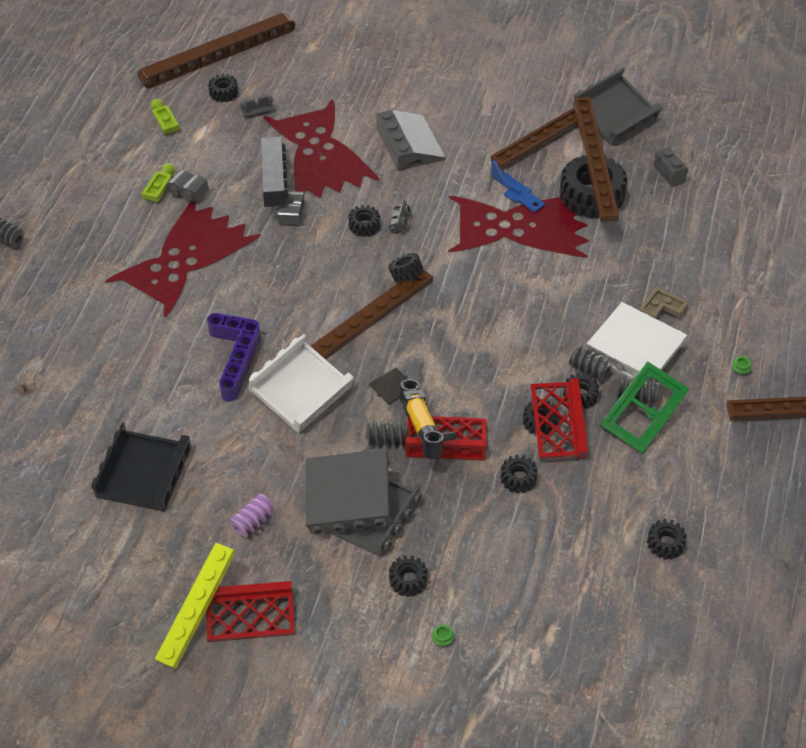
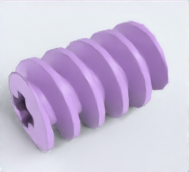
(251, 515)

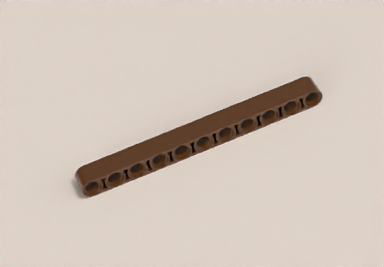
(215, 50)

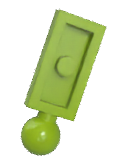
(164, 117)
(158, 183)

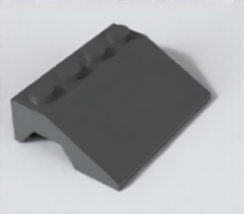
(408, 138)

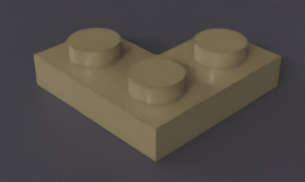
(660, 301)

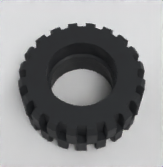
(580, 197)

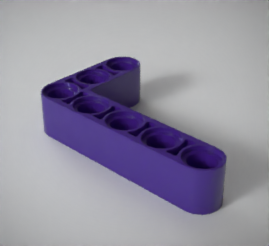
(247, 337)

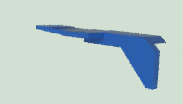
(517, 190)

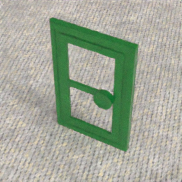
(658, 418)

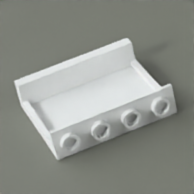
(632, 339)
(299, 384)

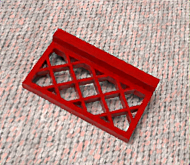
(575, 415)
(461, 448)
(254, 593)

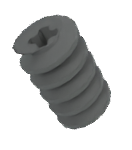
(11, 235)
(590, 364)
(646, 391)
(385, 433)

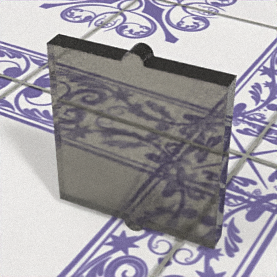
(389, 385)

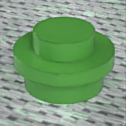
(742, 365)
(443, 635)

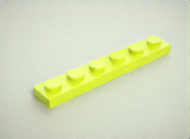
(195, 605)

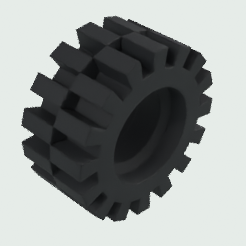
(223, 88)
(364, 213)
(405, 267)
(589, 385)
(528, 418)
(522, 465)
(671, 530)
(412, 566)

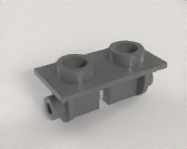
(251, 108)
(400, 218)

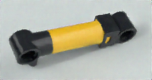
(414, 405)

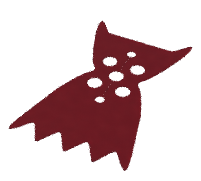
(309, 170)
(194, 228)
(552, 231)

